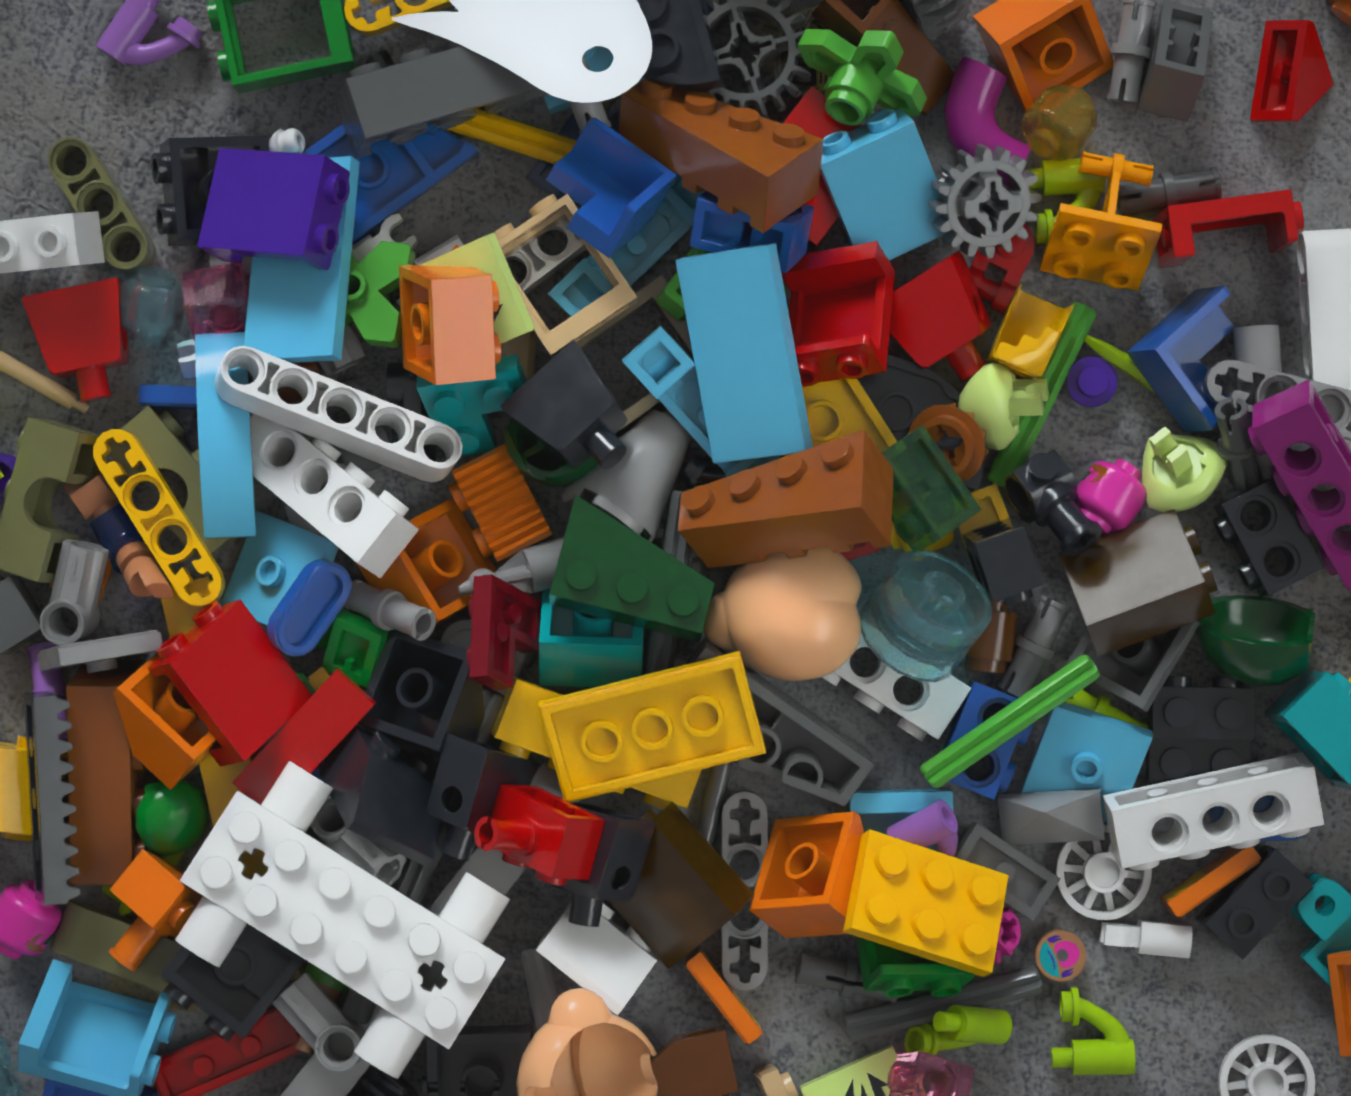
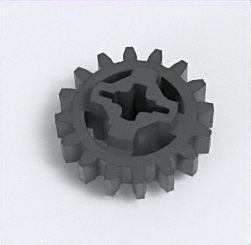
(969, 186)

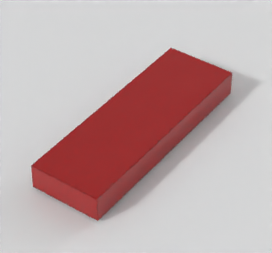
(308, 734)
(214, 1062)

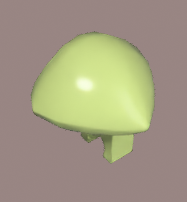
(999, 401)
(1180, 470)

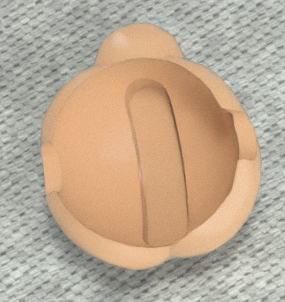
(789, 614)
(586, 1052)

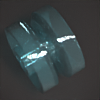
(925, 616)

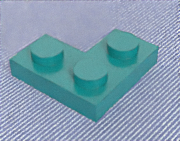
(467, 403)

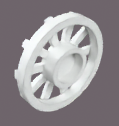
(1102, 875)
(1266, 1077)

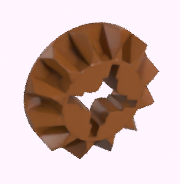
(958, 423)

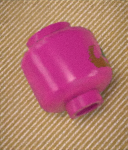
(1111, 494)
(25, 922)

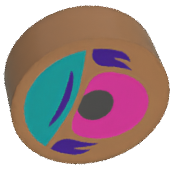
(1059, 955)

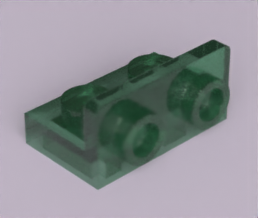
(926, 491)

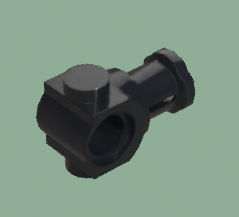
(1048, 495)

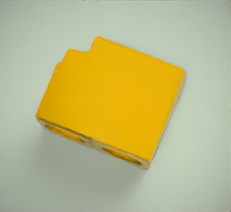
(1028, 335)

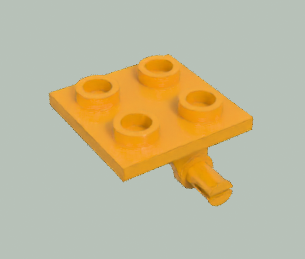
(1099, 243)

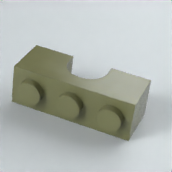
(162, 440)
(46, 459)

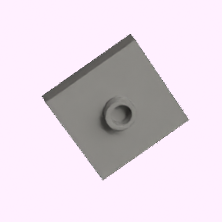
(99, 653)

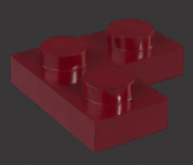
(501, 623)

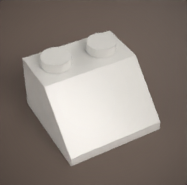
(600, 957)

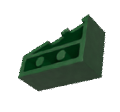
(627, 578)

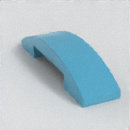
(636, 257)
(673, 381)
(223, 444)

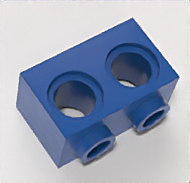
(720, 231)
(970, 716)

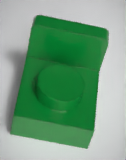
(354, 647)

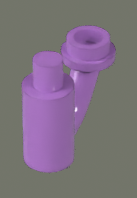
(130, 26)
(929, 826)

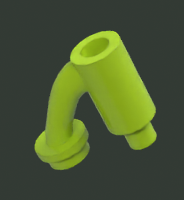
(1063, 179)
(960, 1028)
(1093, 1056)

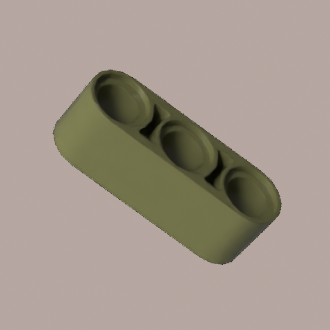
(94, 182)
(89, 934)

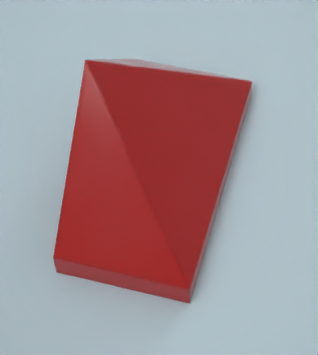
(1290, 72)

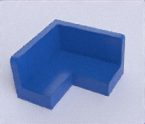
(613, 185)
(1172, 356)

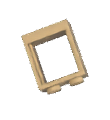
(544, 216)

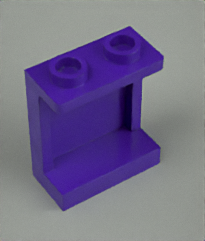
(274, 207)

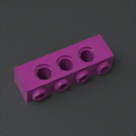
(1301, 417)

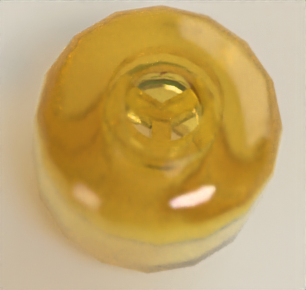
(1059, 122)

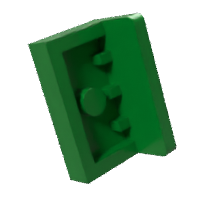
(903, 973)

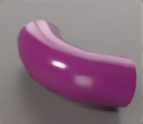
(971, 111)

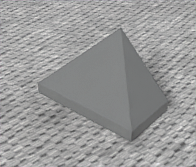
(1051, 816)

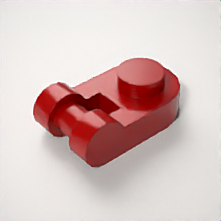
(1011, 263)

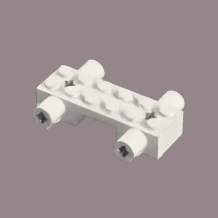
(342, 919)

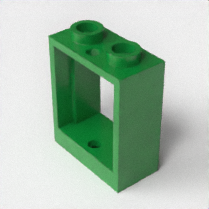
(232, 59)

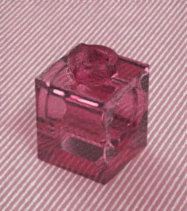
(216, 299)
(944, 1075)

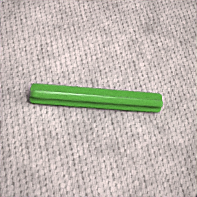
(1056, 371)
(1009, 721)

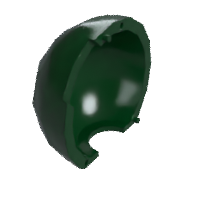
(1257, 639)

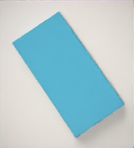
(300, 308)
(744, 353)

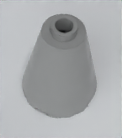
(642, 482)

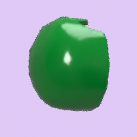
(171, 818)

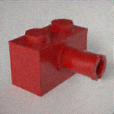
(541, 833)

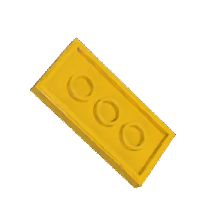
(652, 727)

